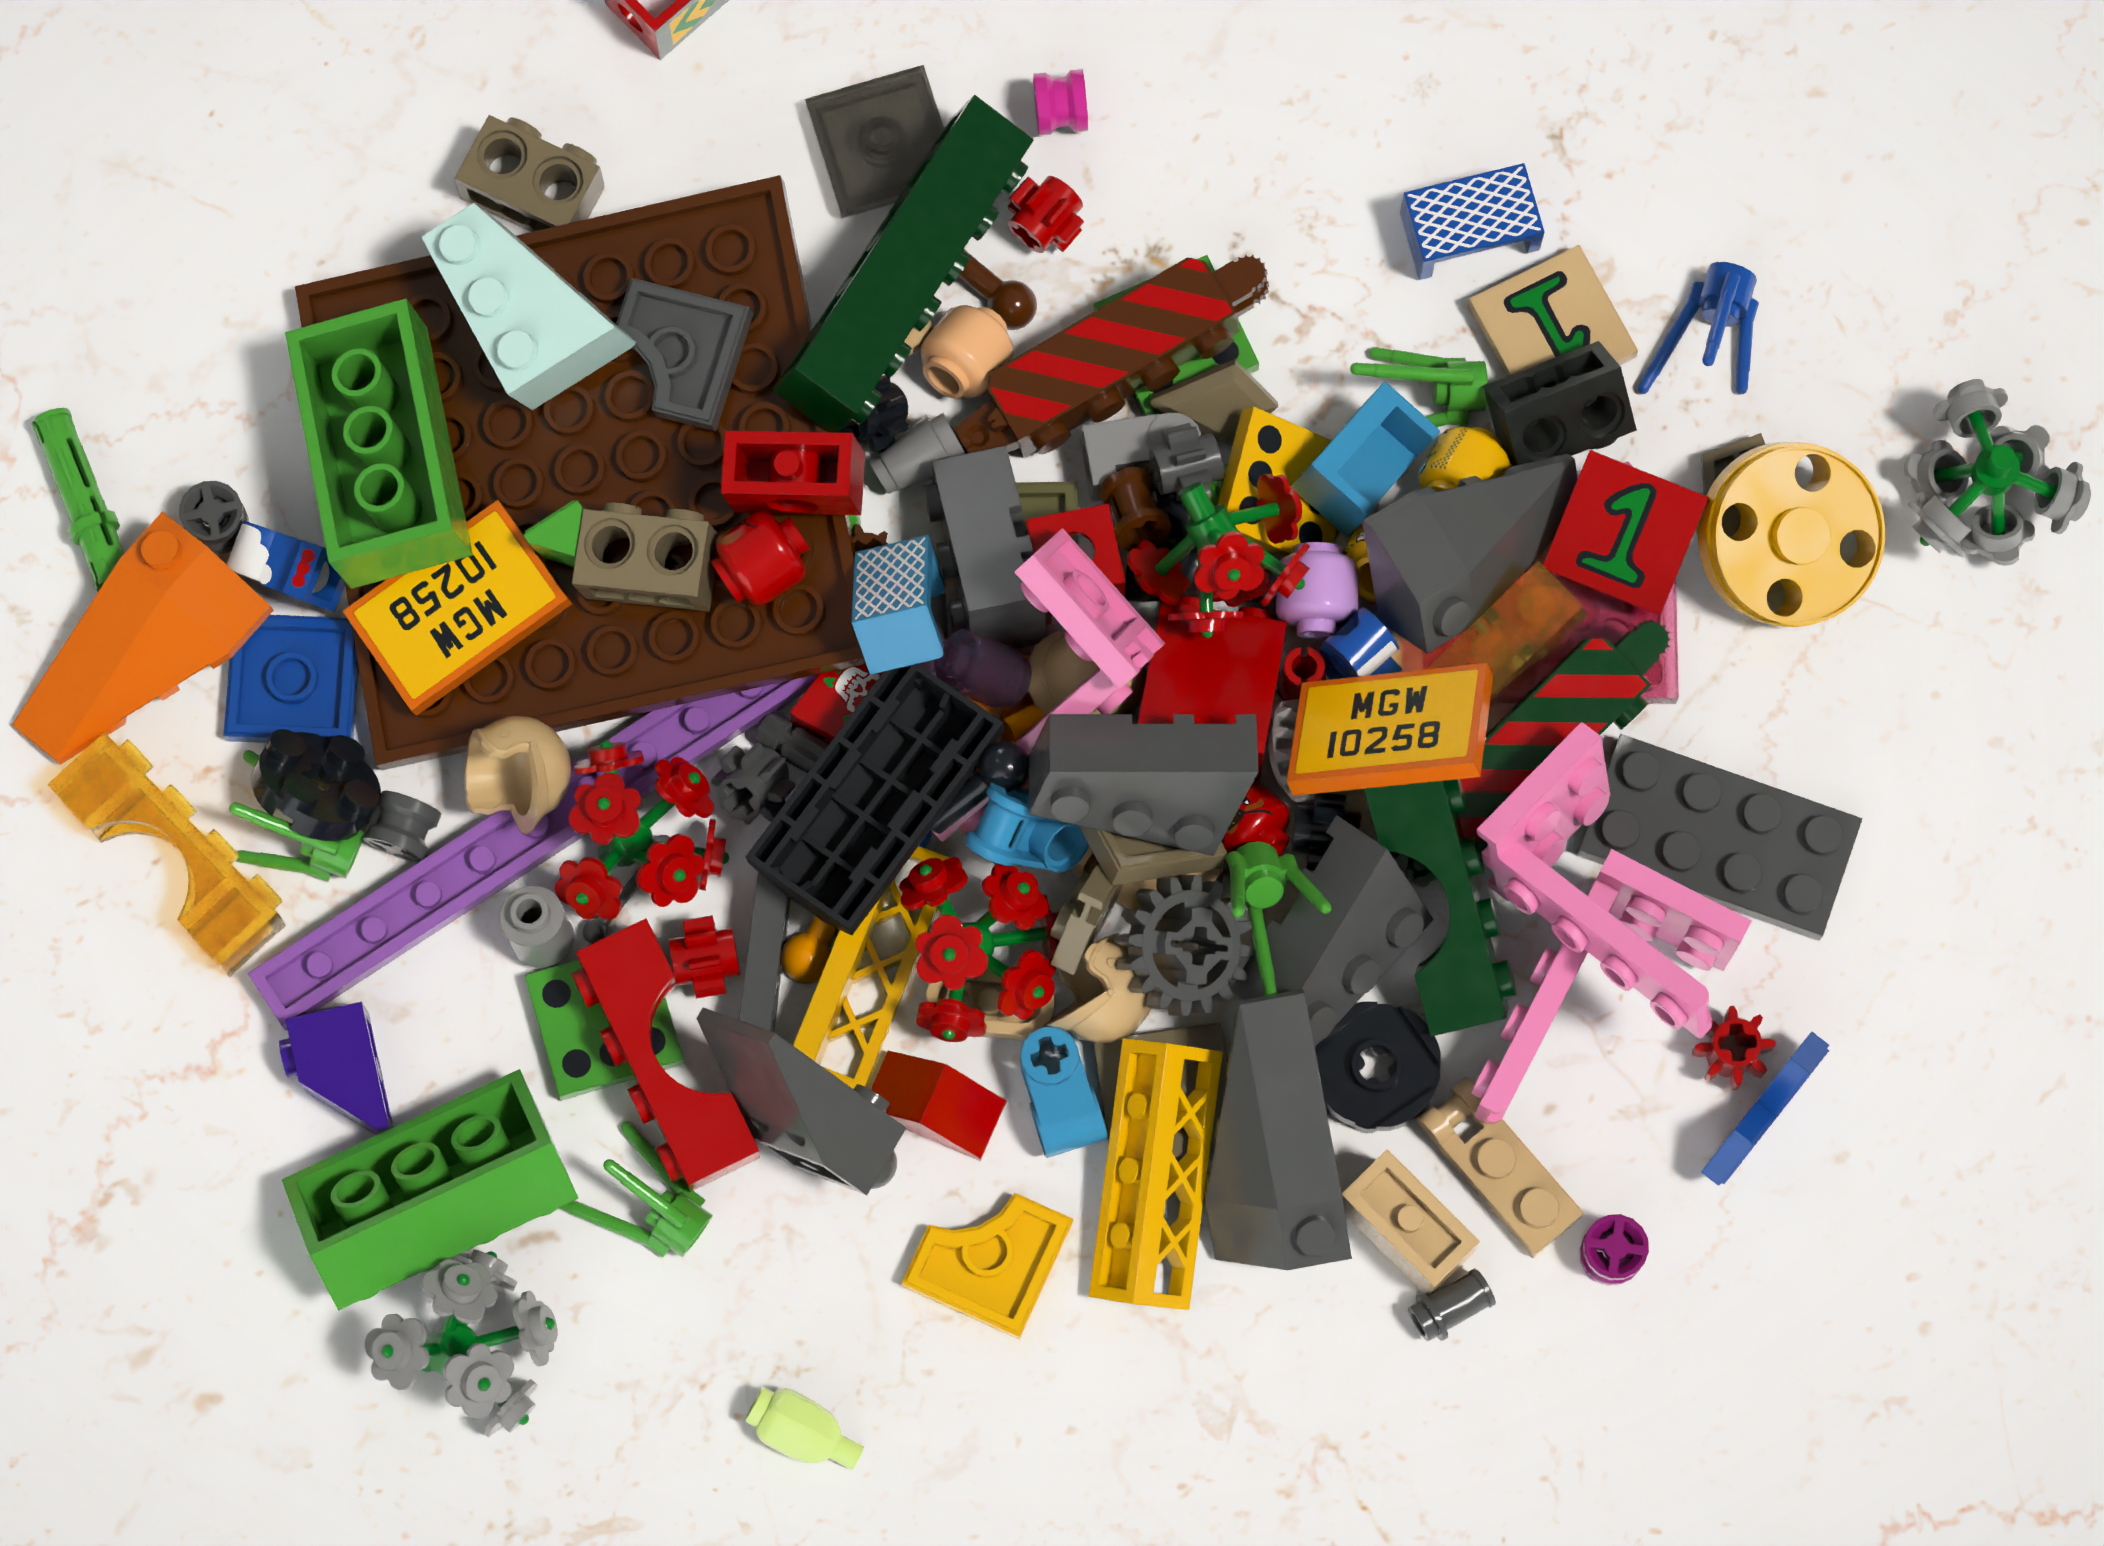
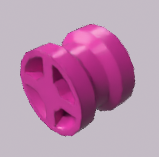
(1060, 102)

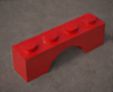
(701, 1129)

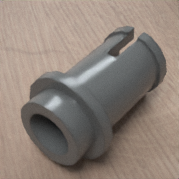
(1451, 1305)

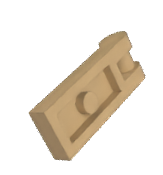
(1501, 1171)

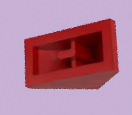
(939, 1102)

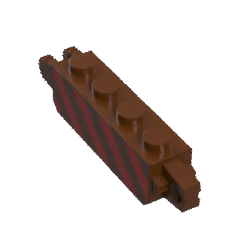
(1112, 354)

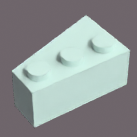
(520, 309)

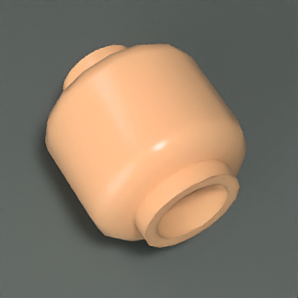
(965, 351)

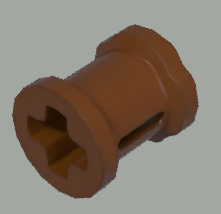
(1134, 508)

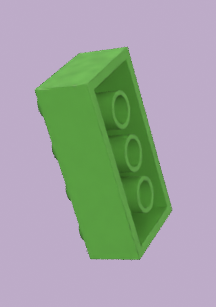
(378, 444)
(428, 1190)

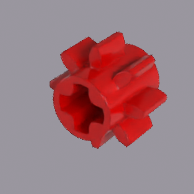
(1045, 214)
(704, 956)
(1721, 1060)

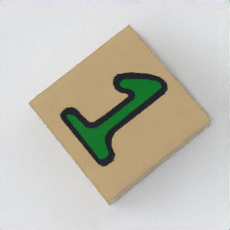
(1550, 314)

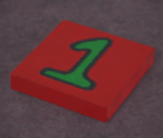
(1625, 532)

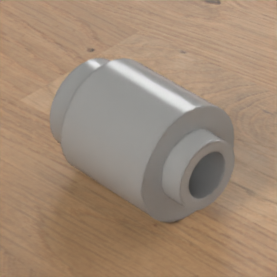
(536, 926)

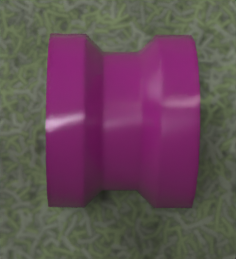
(1616, 1237)

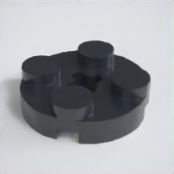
(290, 776)
(1413, 1075)

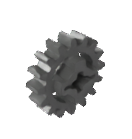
(1176, 976)

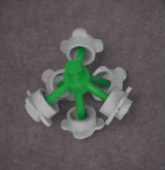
(2004, 460)

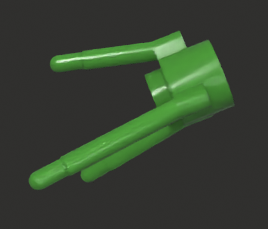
(1454, 380)
(325, 856)
(1259, 882)
(675, 1219)

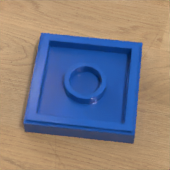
(293, 678)

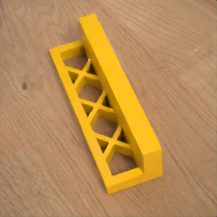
(842, 972)
(1145, 1173)

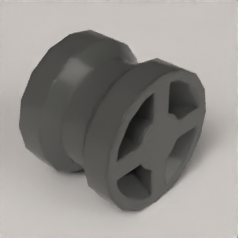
(208, 504)
(402, 826)

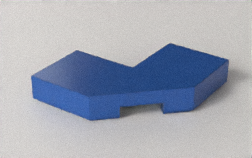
(1766, 1109)

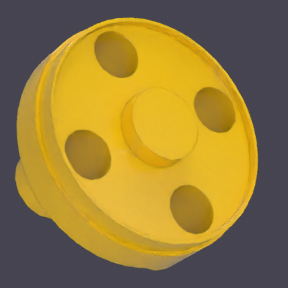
(1791, 534)

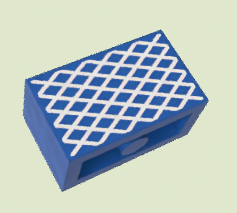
(1471, 217)

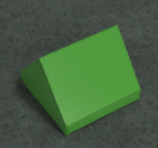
(558, 534)

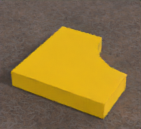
(991, 1268)

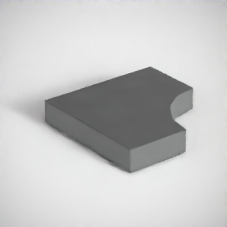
(689, 348)

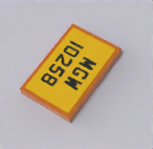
(458, 616)
(1390, 729)

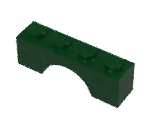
(1461, 979)

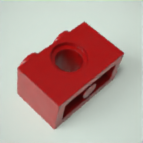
(793, 472)

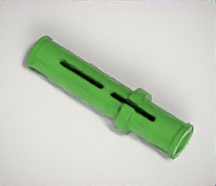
(91, 521)

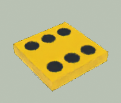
(1277, 448)

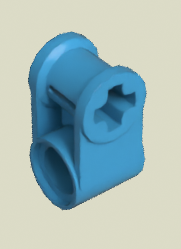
(1015, 837)
(1063, 1102)

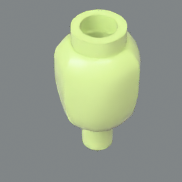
(800, 1428)

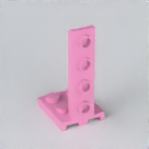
(1097, 628)
(1530, 836)
(1651, 908)

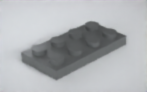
(1724, 836)

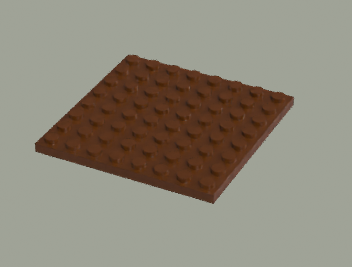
(607, 447)

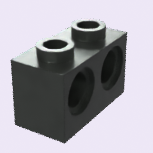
(1556, 396)

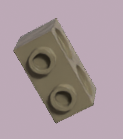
(521, 193)
(642, 572)

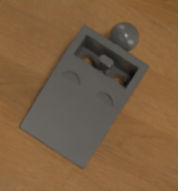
(804, 1108)

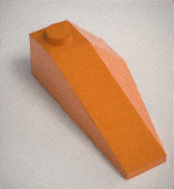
(148, 629)

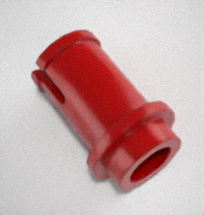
(1298, 666)

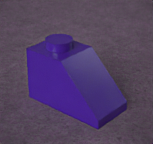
(339, 1063)

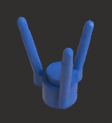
(1724, 300)

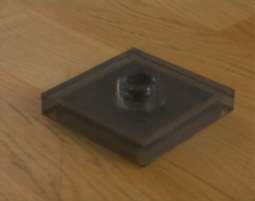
(874, 137)

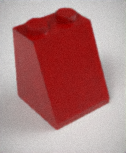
(1215, 674)

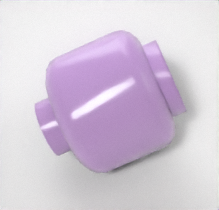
(1328, 593)

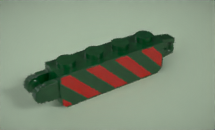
(1589, 685)

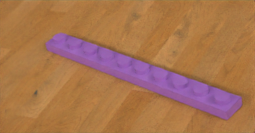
(490, 858)

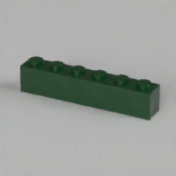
(904, 266)

